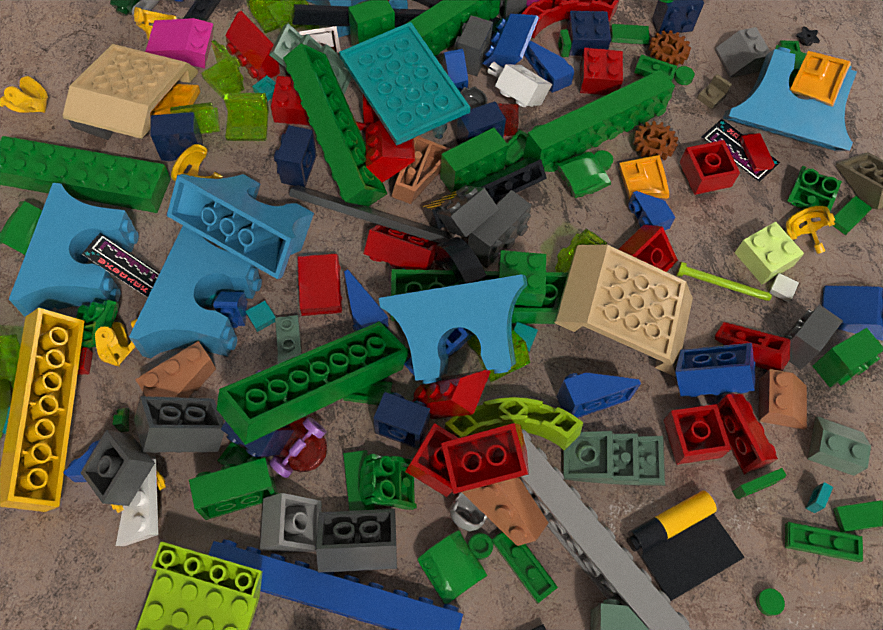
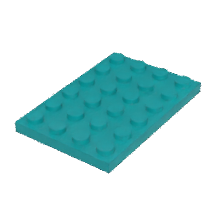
(404, 83)

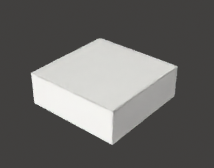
(783, 287)

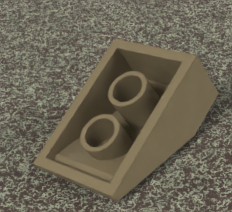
(865, 177)

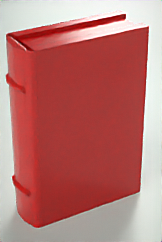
(319, 284)

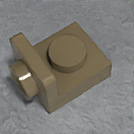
(714, 92)

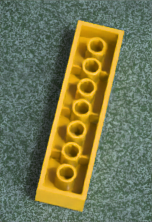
(41, 412)

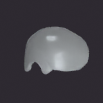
(466, 514)

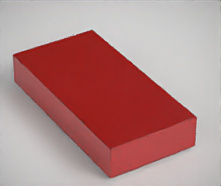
(757, 152)

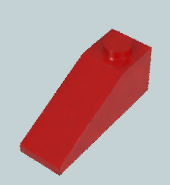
(768, 349)

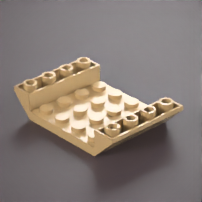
(124, 89)
(626, 303)

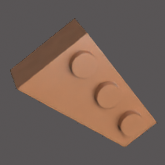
(421, 172)
(179, 374)
(510, 509)

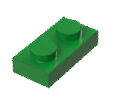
(648, 65)

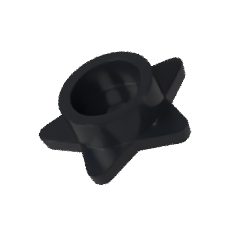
(808, 37)

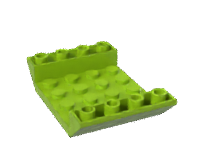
(199, 592)

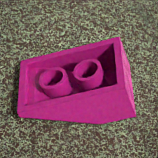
(182, 40)

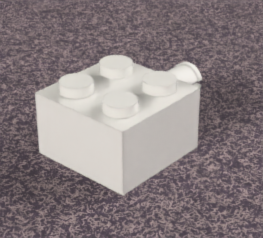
(520, 84)

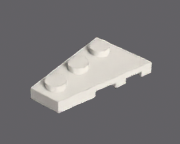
(140, 518)

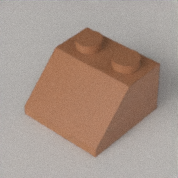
(782, 399)

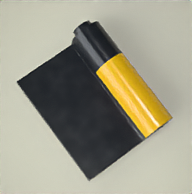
(684, 545)

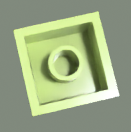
(768, 252)

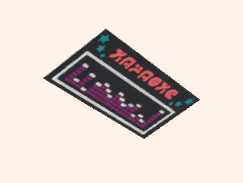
(731, 136)
(121, 264)

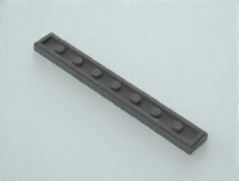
(370, 214)

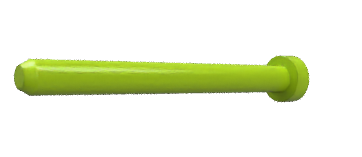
(684, 270)

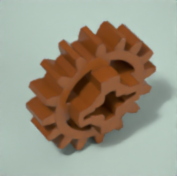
(669, 48)
(655, 140)

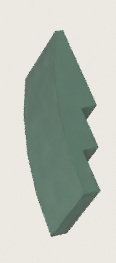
(290, 38)
(615, 459)

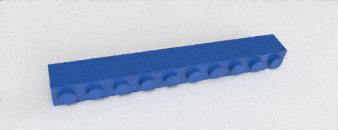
(340, 595)

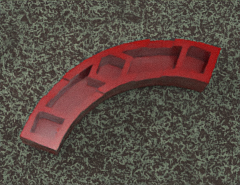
(556, 10)

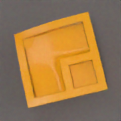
(820, 77)
(177, 96)
(645, 176)

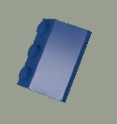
(510, 39)
(716, 370)

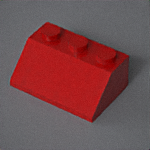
(251, 48)
(383, 155)
(651, 246)
(399, 249)
(453, 394)
(745, 434)
(486, 458)

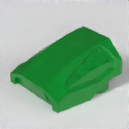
(583, 174)
(813, 189)
(20, 227)
(96, 316)
(386, 482)
(451, 567)

